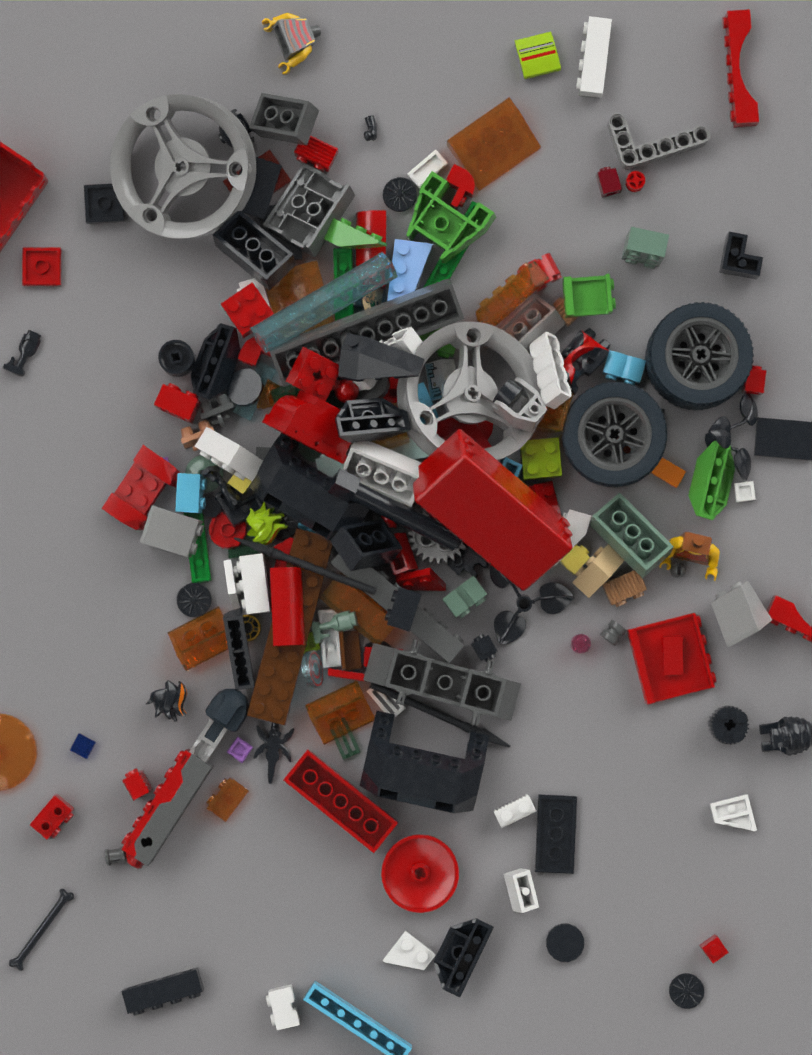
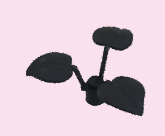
(721, 433)
(510, 626)

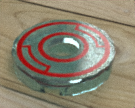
(313, 669)

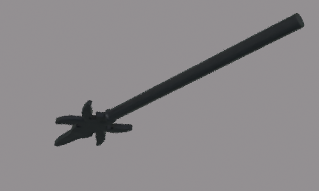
(273, 744)

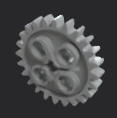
(433, 550)

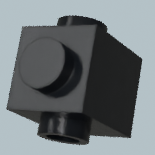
(484, 647)

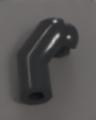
(371, 134)

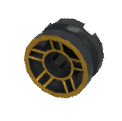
(255, 627)

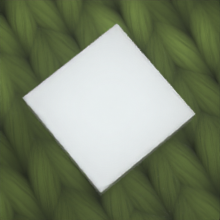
(744, 491)

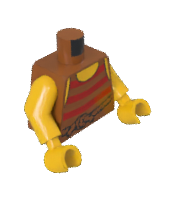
(695, 549)

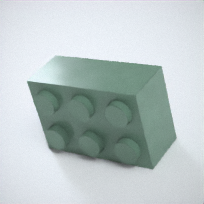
(645, 247)

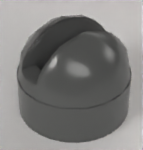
(673, 570)

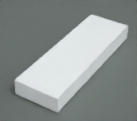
(331, 645)

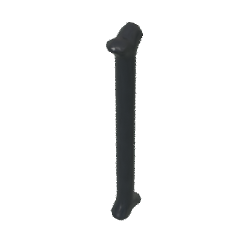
(18, 961)

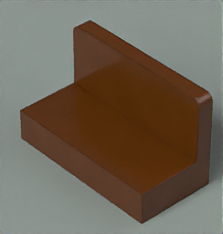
(350, 650)

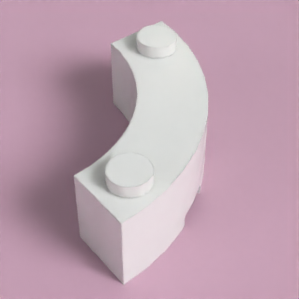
(404, 340)

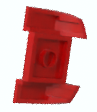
(140, 488)

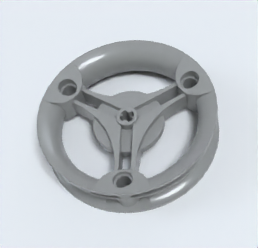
(168, 164)
(465, 380)

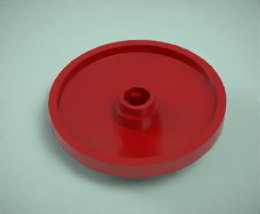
(420, 873)

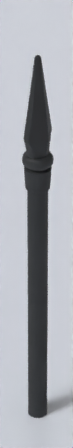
(279, 555)
(465, 726)

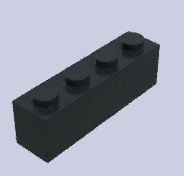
(163, 990)

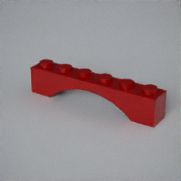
(744, 107)
(786, 614)

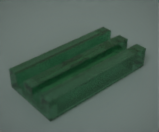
(350, 752)

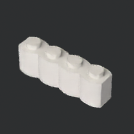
(550, 371)

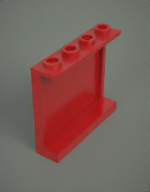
(647, 651)

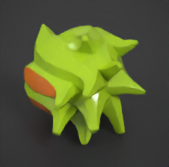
(264, 524)

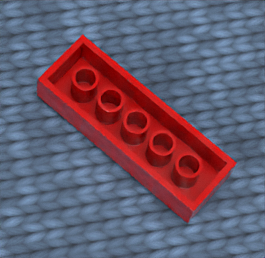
(340, 801)

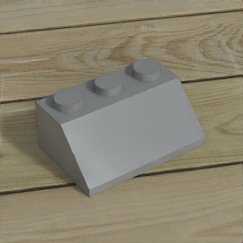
(532, 321)

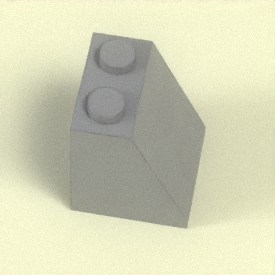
(172, 531)
(739, 612)

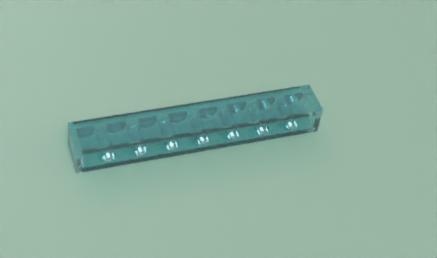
(324, 302)

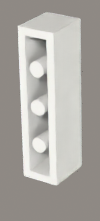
(595, 57)

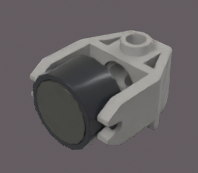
(530, 414)

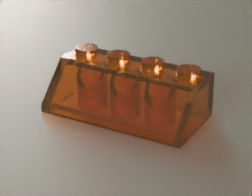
(512, 294)

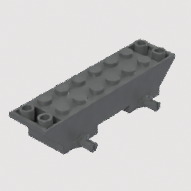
(437, 680)

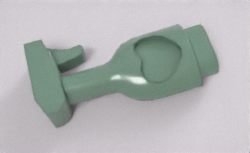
(340, 622)

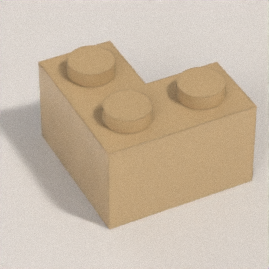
(598, 570)

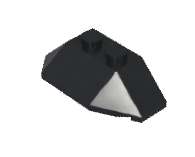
(215, 362)
(370, 420)
(460, 954)

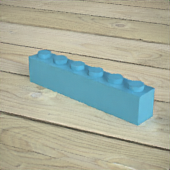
(356, 1021)

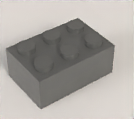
(284, 119)

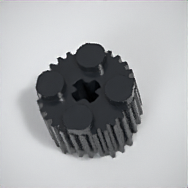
(736, 732)

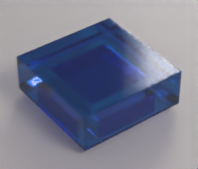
(83, 746)

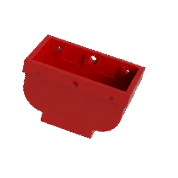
(310, 423)

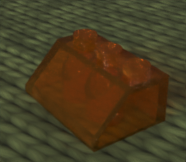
(199, 639)
(344, 702)

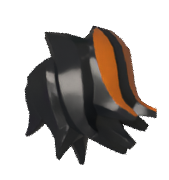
(169, 700)

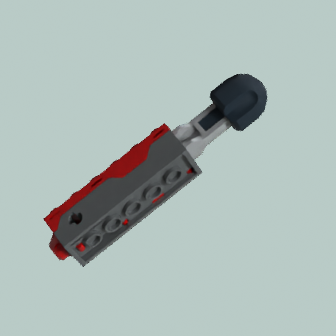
(182, 782)

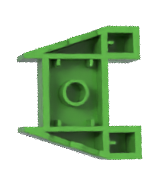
(445, 224)

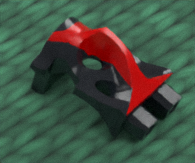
(584, 349)

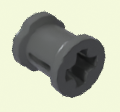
(115, 856)

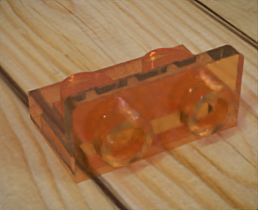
(227, 798)

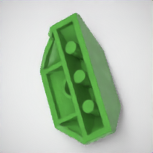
(712, 481)

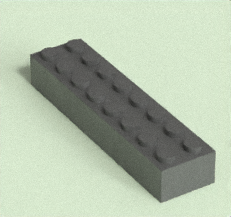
(423, 625)

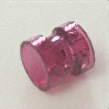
(580, 643)

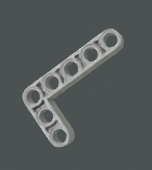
(654, 146)

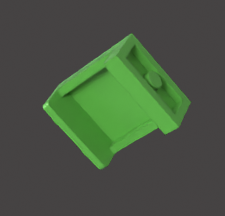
(588, 296)

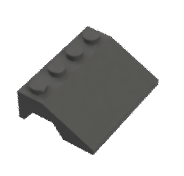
(308, 209)

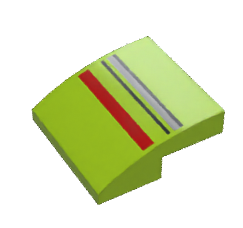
(537, 55)

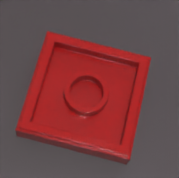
(41, 266)

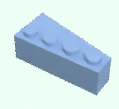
(409, 262)

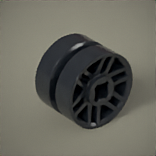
(180, 367)

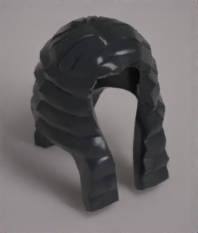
(787, 735)

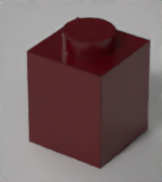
(608, 181)

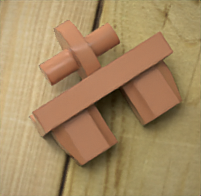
(189, 439)

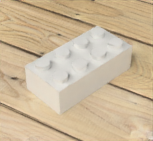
(383, 470)

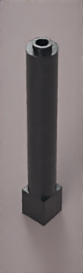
(348, 487)

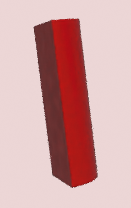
(375, 223)
(287, 606)

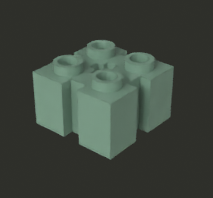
(464, 597)

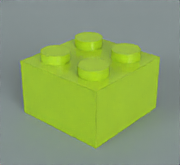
(541, 459)

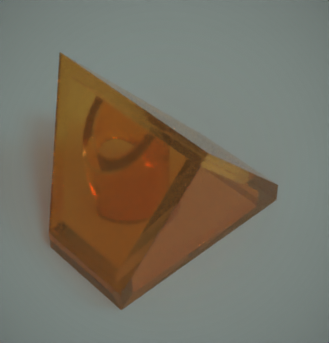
(265, 400)

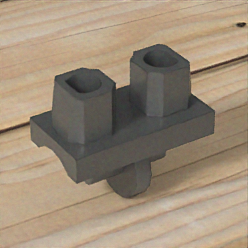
(208, 412)

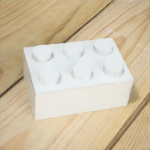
(228, 455)
(254, 584)

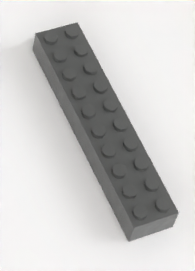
(421, 309)

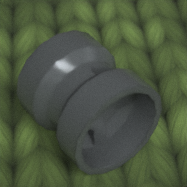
(613, 632)

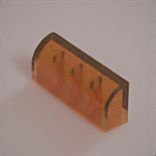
(368, 612)

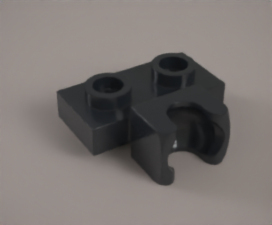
(467, 561)

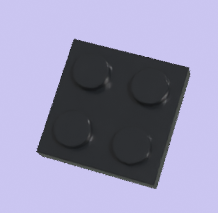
(102, 204)

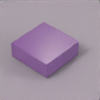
(239, 749)

